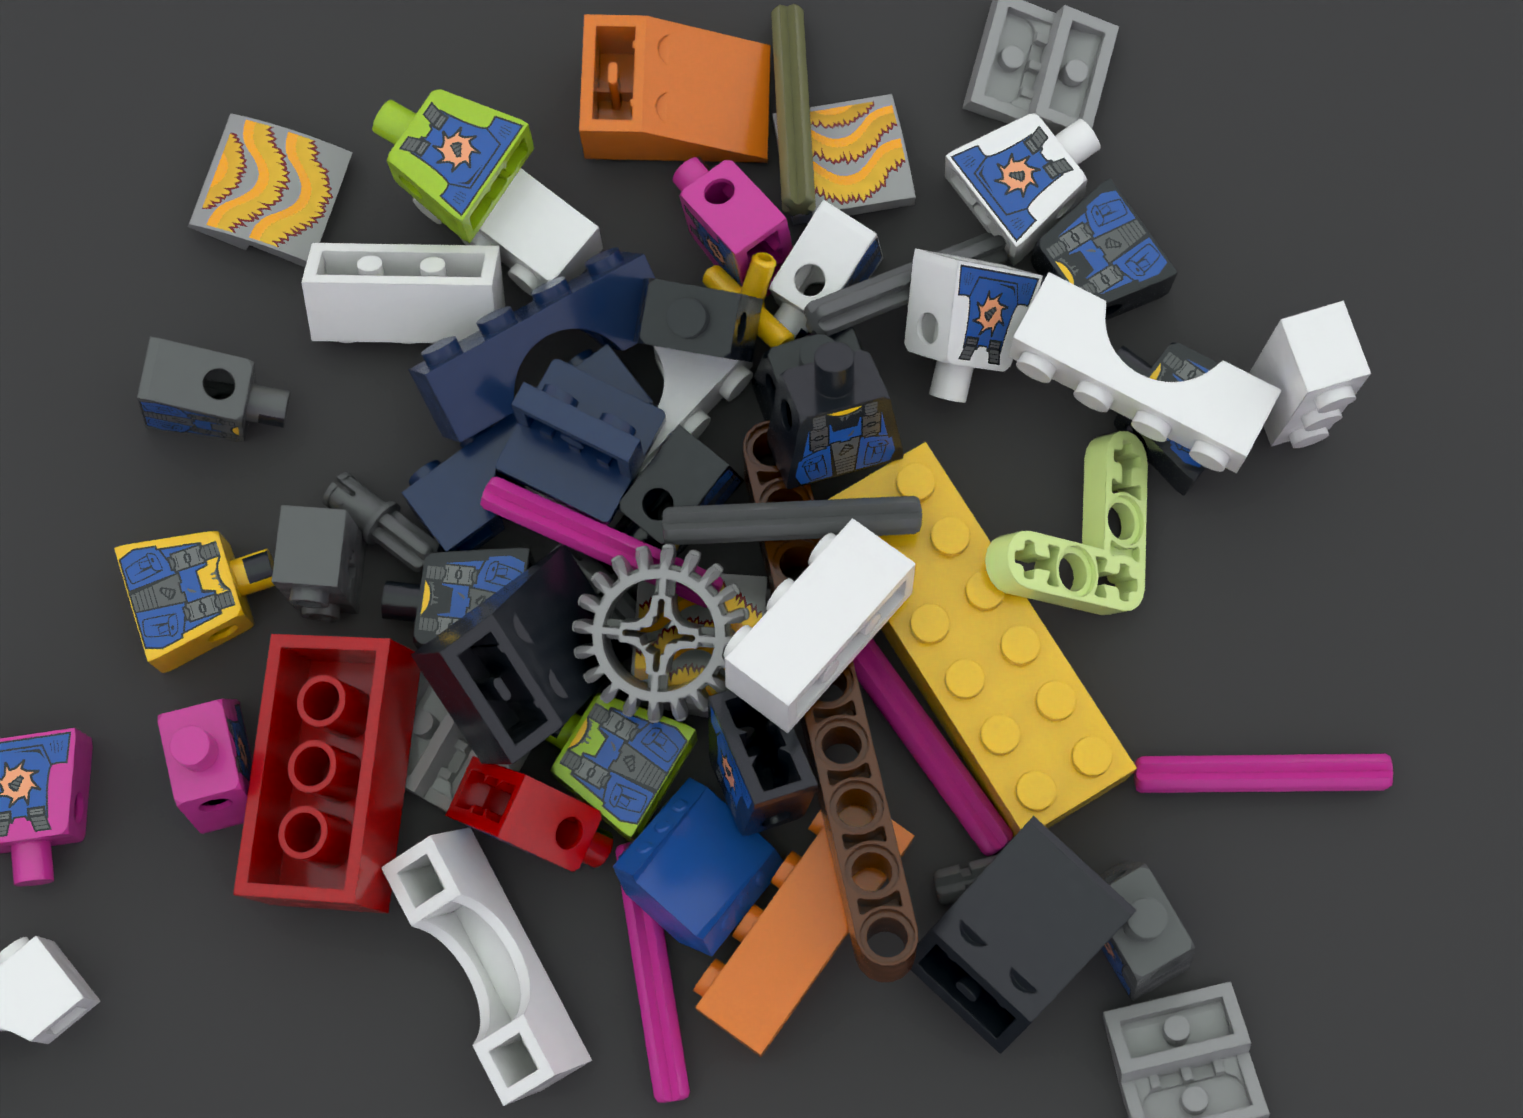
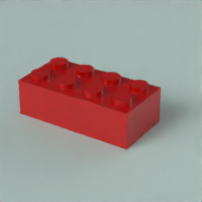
(328, 773)

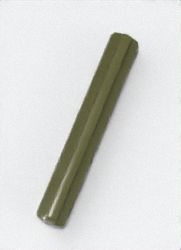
(793, 110)

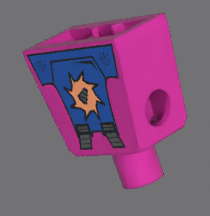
(731, 216)
(208, 761)
(42, 799)

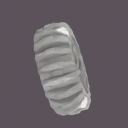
(604, 629)

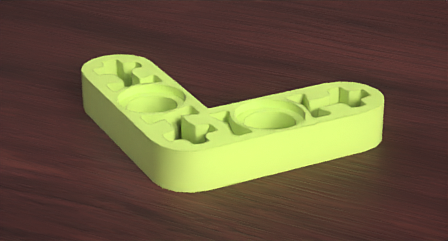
(1100, 552)

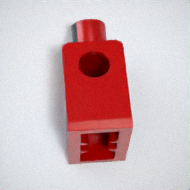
(530, 816)

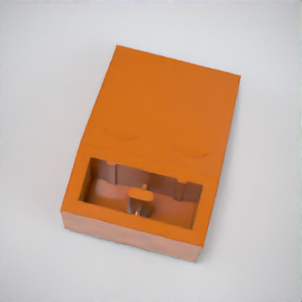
(671, 92)

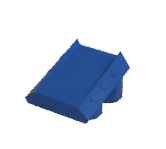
(696, 868)

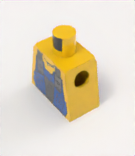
(190, 593)

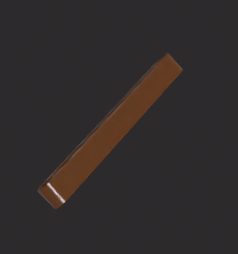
(842, 784)

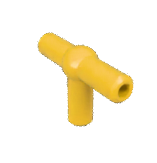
(755, 285)

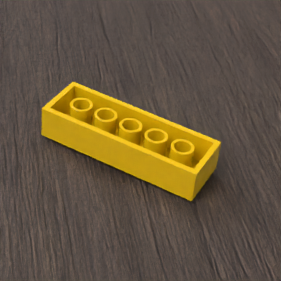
(991, 661)

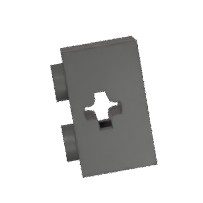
(319, 561)

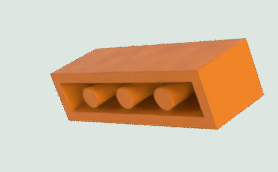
(787, 941)

